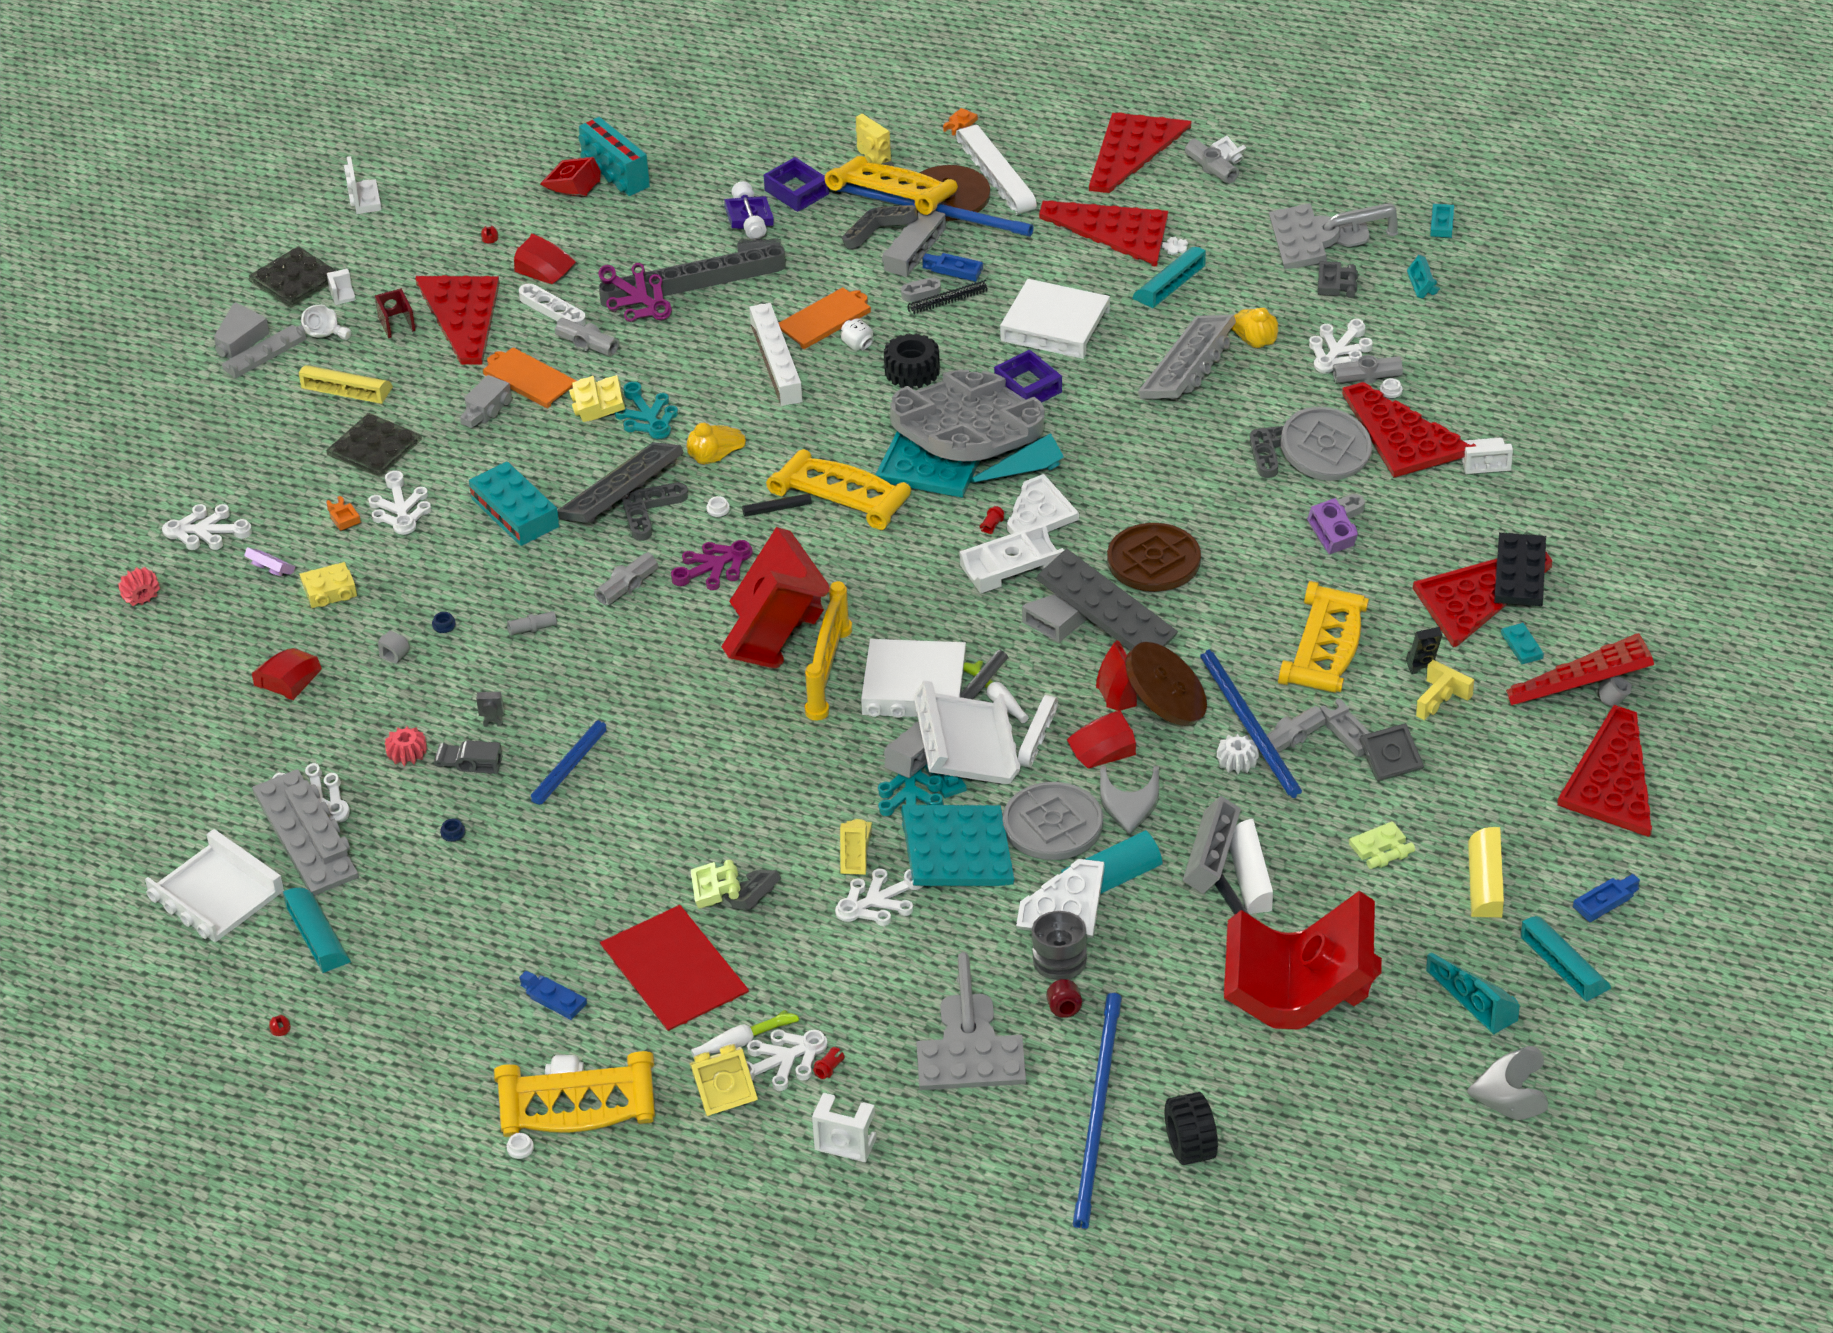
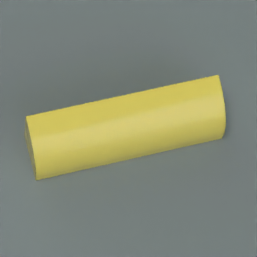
(344, 384)
(1486, 873)

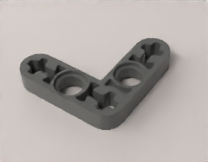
(878, 217)
(1270, 440)
(640, 506)

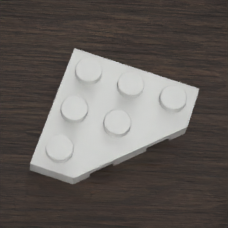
(1040, 504)
(1072, 891)

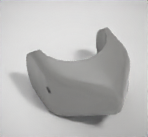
(1129, 808)
(1502, 1082)

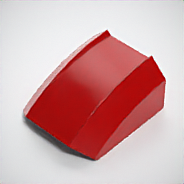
(573, 176)
(541, 260)
(287, 672)
(1114, 681)
(1103, 740)

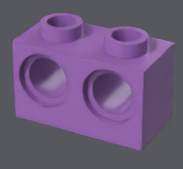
(1329, 528)

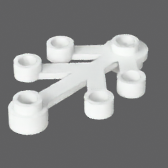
(1323, 362)
(403, 523)
(179, 528)
(336, 802)
(875, 898)
(786, 1056)

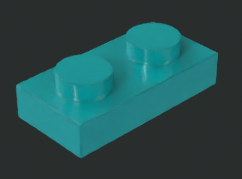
(1442, 220)
(1522, 643)

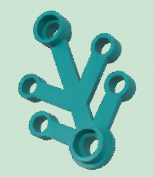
(657, 427)
(909, 792)

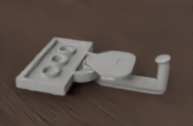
(1304, 236)
(969, 1048)

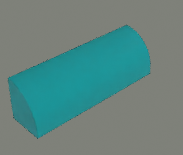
(1171, 277)
(1127, 860)
(315, 929)
(1563, 958)

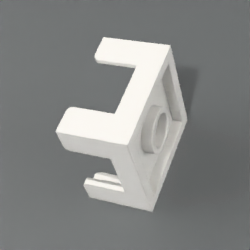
(843, 1134)

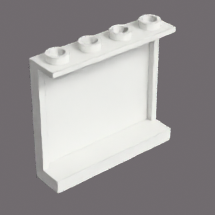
(1053, 318)
(899, 668)
(966, 736)
(216, 888)

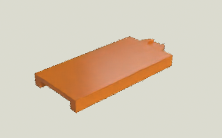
(825, 316)
(528, 376)

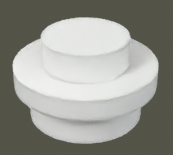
(1391, 388)
(718, 506)
(520, 1146)

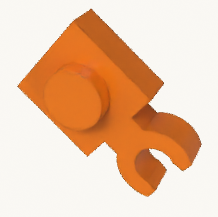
(960, 119)
(343, 515)

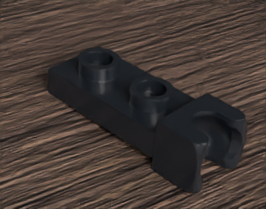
(1423, 649)

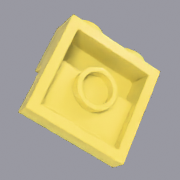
(872, 140)
(596, 398)
(328, 585)
(723, 1079)

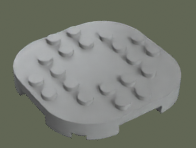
(967, 416)

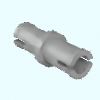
(531, 623)

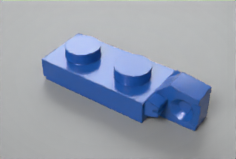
(953, 266)
(1606, 897)
(552, 995)

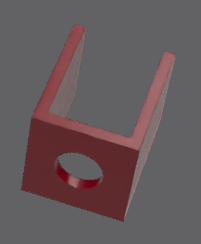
(401, 306)

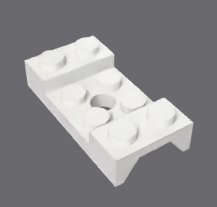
(991, 563)

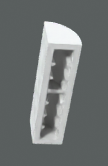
(1251, 868)

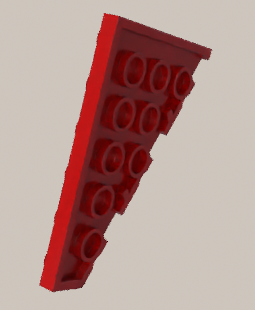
(463, 311)
(1607, 662)

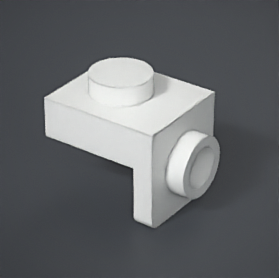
(1229, 150)

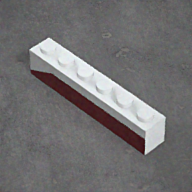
(775, 354)

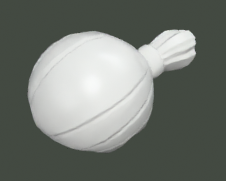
(322, 322)

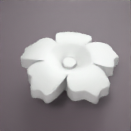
(1174, 245)

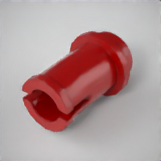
(994, 516)
(824, 1067)

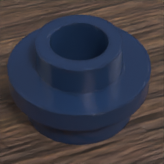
(443, 622)
(452, 830)

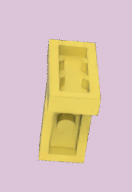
(1445, 683)
(854, 845)

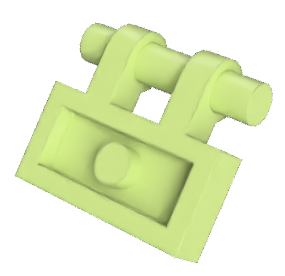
(1378, 840)
(707, 886)

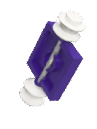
(748, 211)

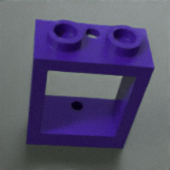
(812, 191)
(1044, 389)

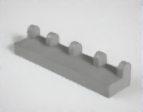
(264, 351)

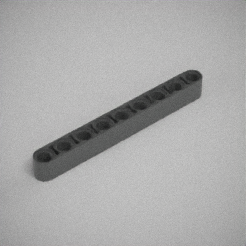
(705, 272)

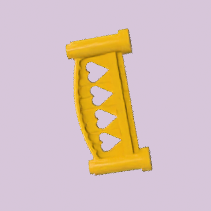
(925, 199)
(878, 509)
(834, 626)
(1304, 669)
(518, 1091)

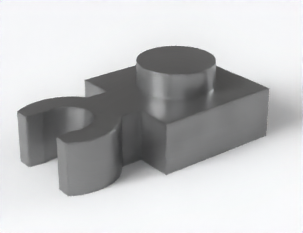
(490, 706)

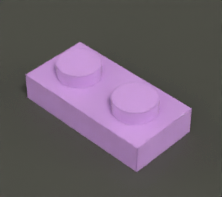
(263, 559)

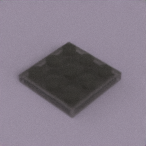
(292, 277)
(374, 445)

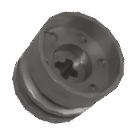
(1059, 945)

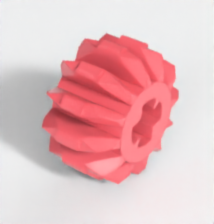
(138, 586)
(405, 745)

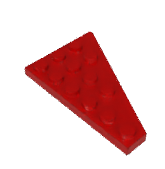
(1130, 144)
(1124, 229)
(1402, 435)
(1462, 598)
(1612, 776)

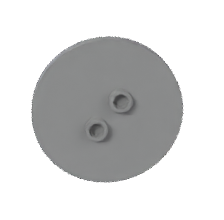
(1326, 443)
(1053, 820)

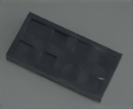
(1520, 569)

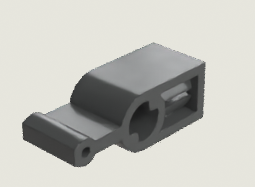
(471, 756)

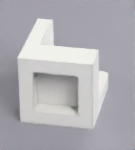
(340, 286)

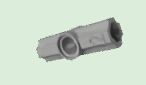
(1211, 161)
(586, 336)
(1367, 369)
(626, 579)
(1293, 731)

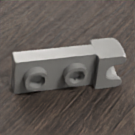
(1345, 726)

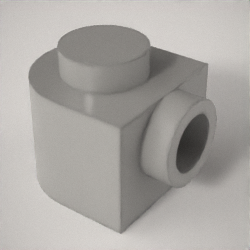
(393, 646)
(1612, 694)

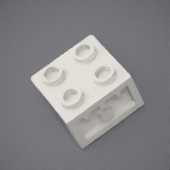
(362, 194)
(1487, 456)

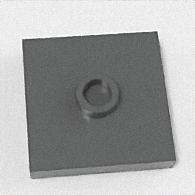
(1391, 752)

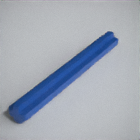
(569, 761)

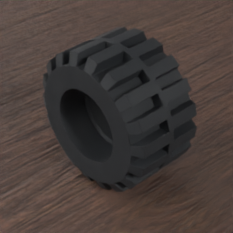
(911, 360)
(1191, 1128)

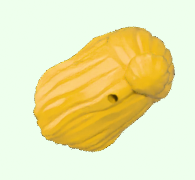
(1256, 327)
(713, 442)

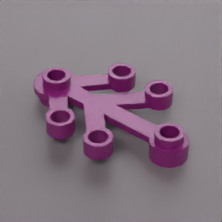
(638, 294)
(738, 551)

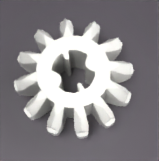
(1237, 753)

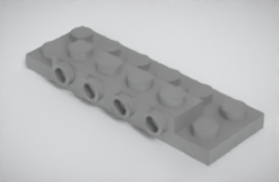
(1189, 358)
(306, 831)

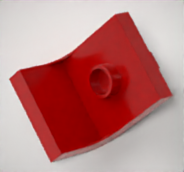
(774, 598)
(1305, 973)

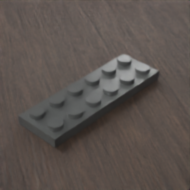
(620, 482)
(1104, 602)

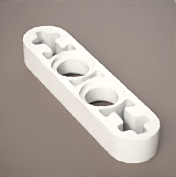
(533, 295)
(1037, 730)

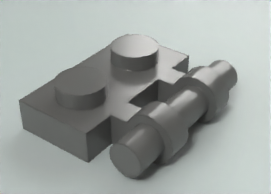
(1330, 282)

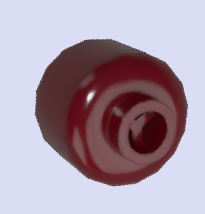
(1064, 998)

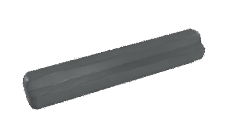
(984, 675)

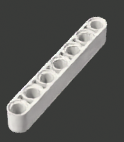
(997, 169)

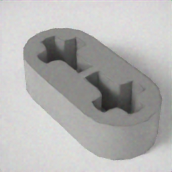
(920, 289)
(1357, 505)

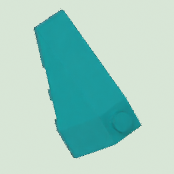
(1033, 457)
(1480, 997)

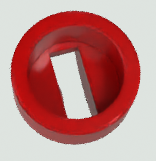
(489, 234)
(275, 1030)

